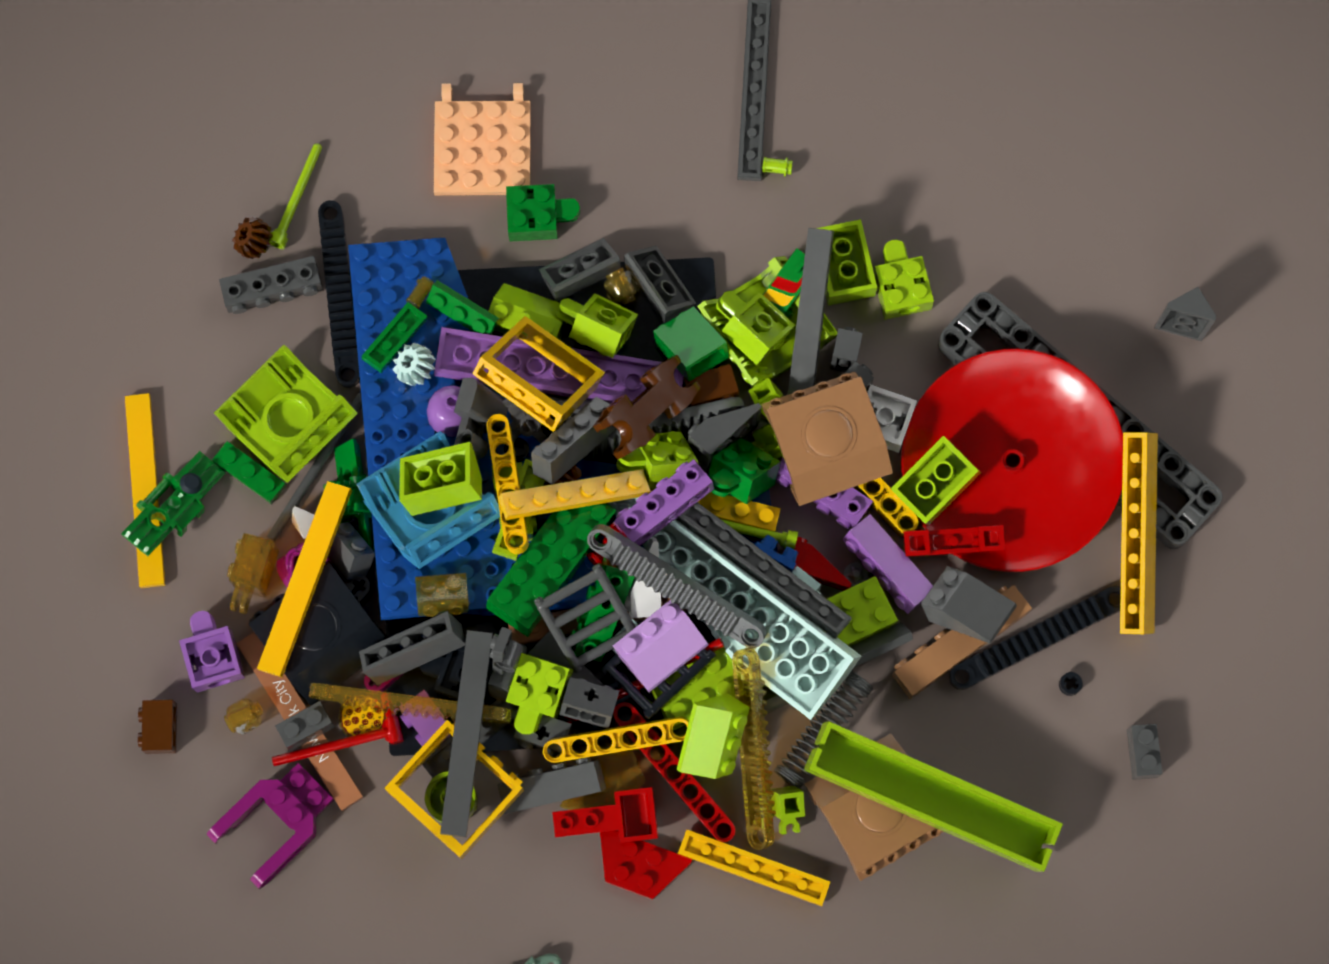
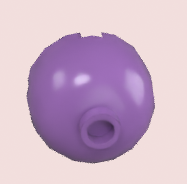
(441, 410)

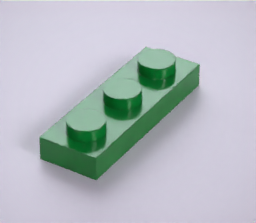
(461, 309)
(394, 337)
(249, 472)

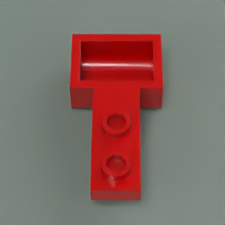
(631, 815)

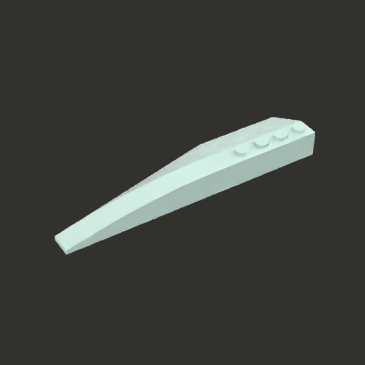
(796, 655)

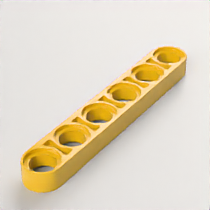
(508, 483)
(616, 736)

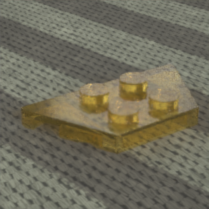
(620, 773)

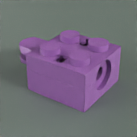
(211, 652)

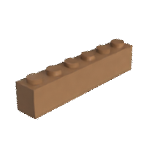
(949, 651)

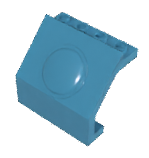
(428, 534)

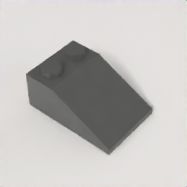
(720, 432)
(967, 605)

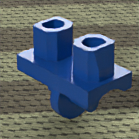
(788, 557)

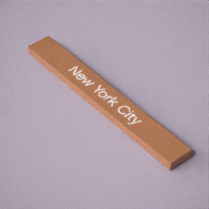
(288, 704)

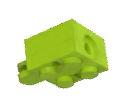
(905, 282)
(598, 323)
(754, 325)
(658, 457)
(535, 691)

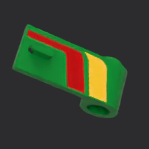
(787, 284)

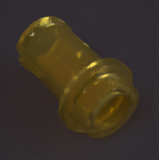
(420, 291)

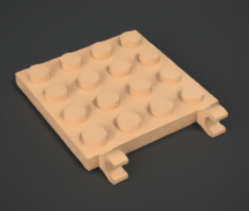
(481, 144)

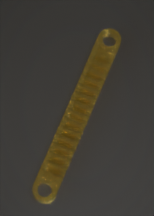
(401, 702)
(754, 750)

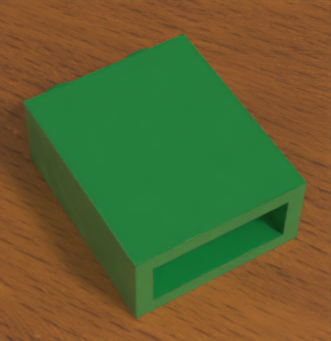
(693, 341)

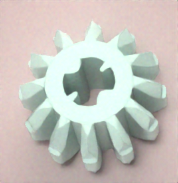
(414, 364)

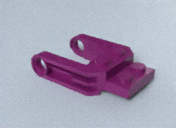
(295, 800)

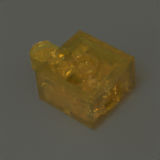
(251, 570)

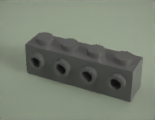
(271, 284)
(570, 443)
(412, 648)
(556, 784)

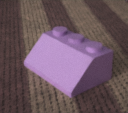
(660, 645)

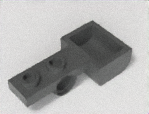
(475, 406)
(505, 661)

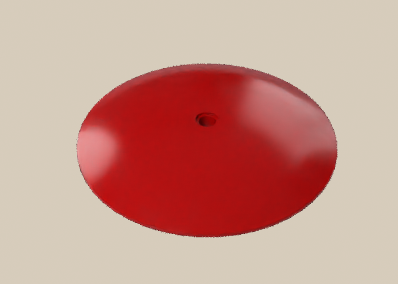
(1065, 445)

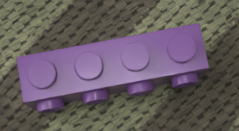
(664, 503)
(847, 506)
(888, 563)

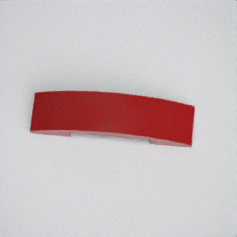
(954, 541)

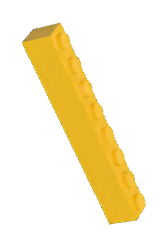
(1138, 533)

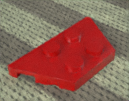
(639, 865)

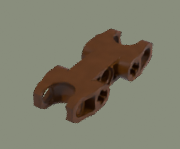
(634, 416)

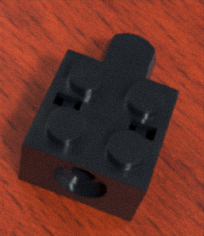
(448, 673)

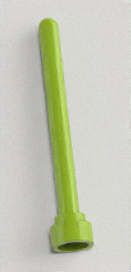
(279, 236)
(786, 539)

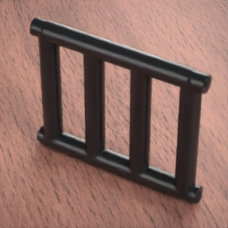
(669, 691)

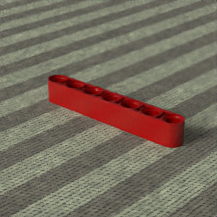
(678, 784)

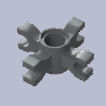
(523, 424)

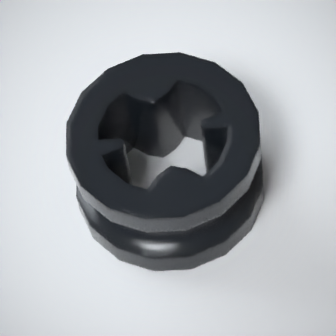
(1069, 676)

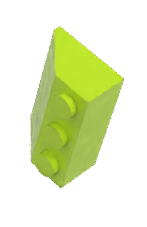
(513, 304)
(440, 479)
(713, 737)

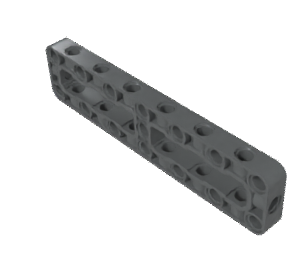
(1185, 477)

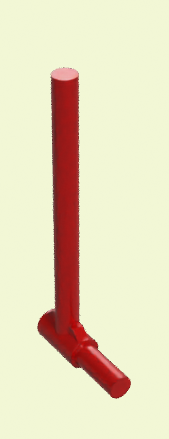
(390, 731)

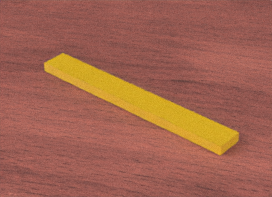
(144, 479)
(304, 579)

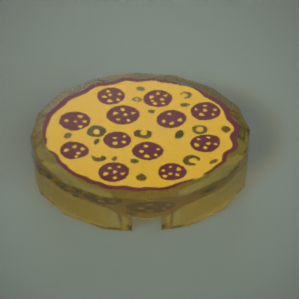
(359, 721)

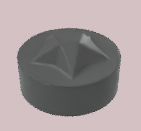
(856, 573)

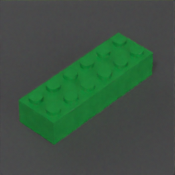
(547, 564)

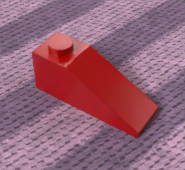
(818, 567)

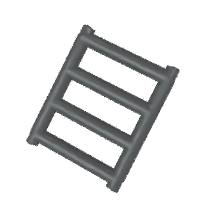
(555, 623)

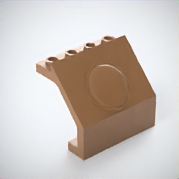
(829, 437)
(866, 829)

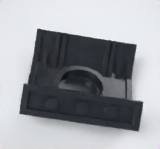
(329, 637)

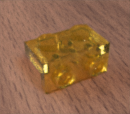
(442, 594)

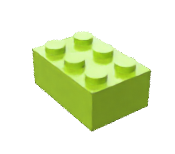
(850, 265)
(935, 480)

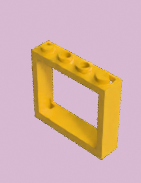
(526, 395)
(491, 763)

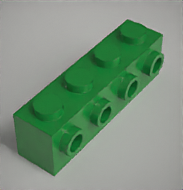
(622, 585)

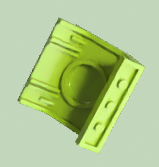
(781, 357)
(284, 414)

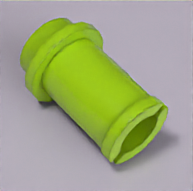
(777, 166)

